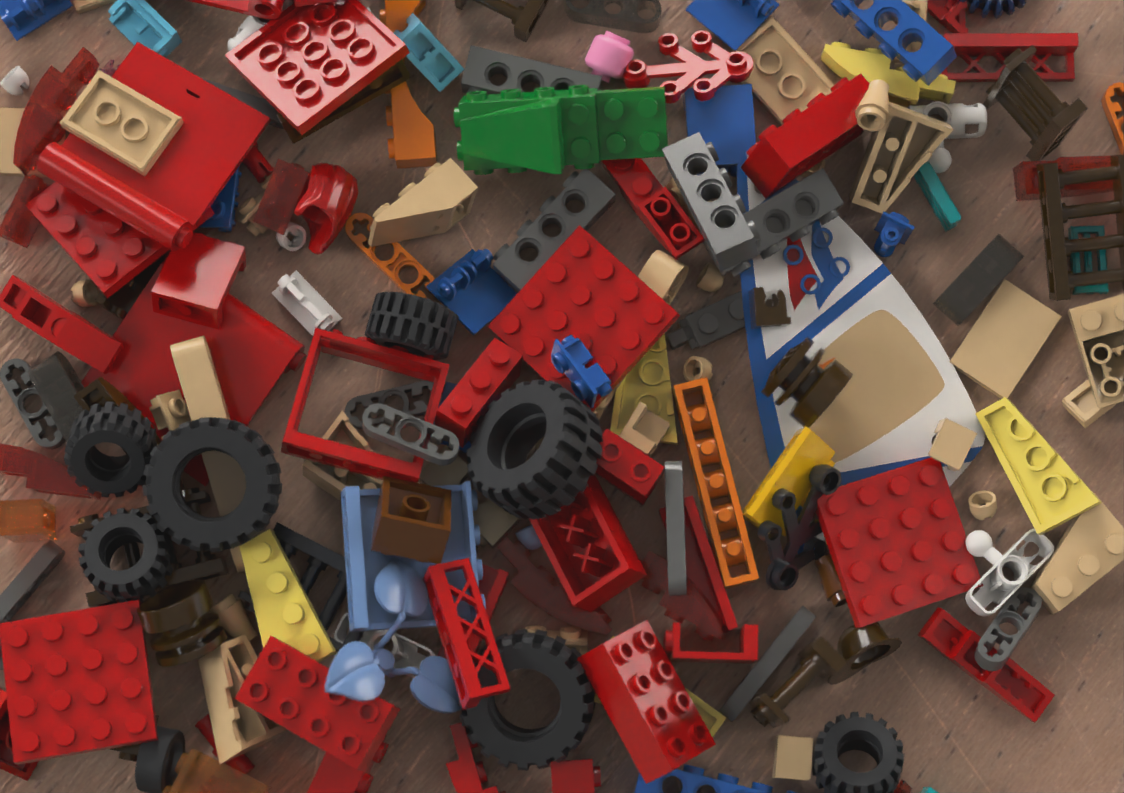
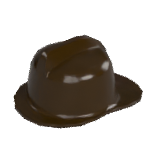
(861, 648)

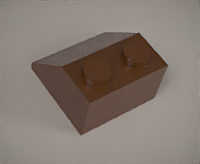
(412, 520)

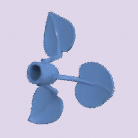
(361, 672)

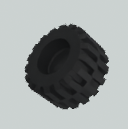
(412, 323)
(114, 426)
(112, 534)
(861, 735)

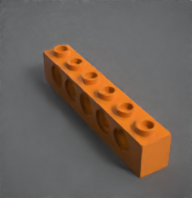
(715, 483)

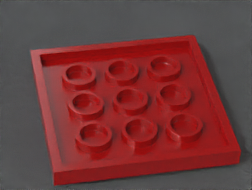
(316, 58)
(95, 240)
(586, 296)
(896, 541)
(77, 682)

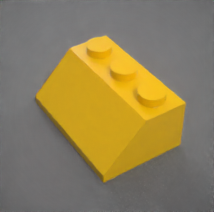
(791, 473)

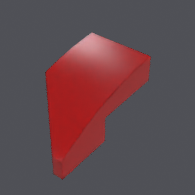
(949, 14)

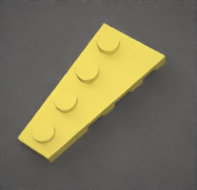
(648, 384)
(1036, 471)
(280, 600)

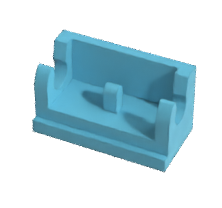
(144, 25)
(429, 53)

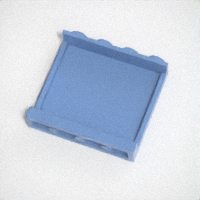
(364, 564)

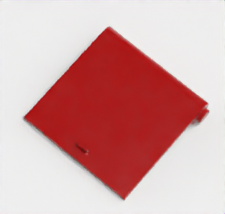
(188, 172)
(245, 350)

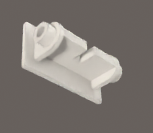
(305, 303)

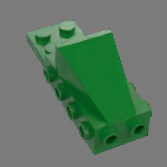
(559, 128)

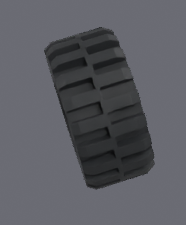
(557, 467)
(165, 493)
(542, 744)

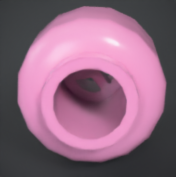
(609, 56)

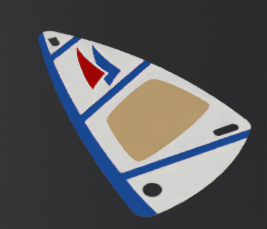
(871, 328)

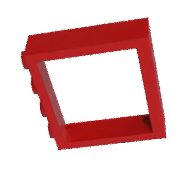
(366, 352)

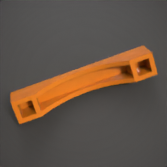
(413, 132)

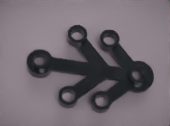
(784, 564)

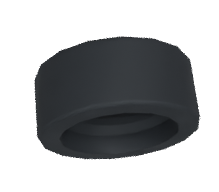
(158, 760)

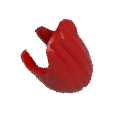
(326, 203)

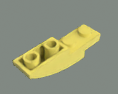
(875, 66)

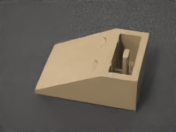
(425, 208)
(1100, 341)

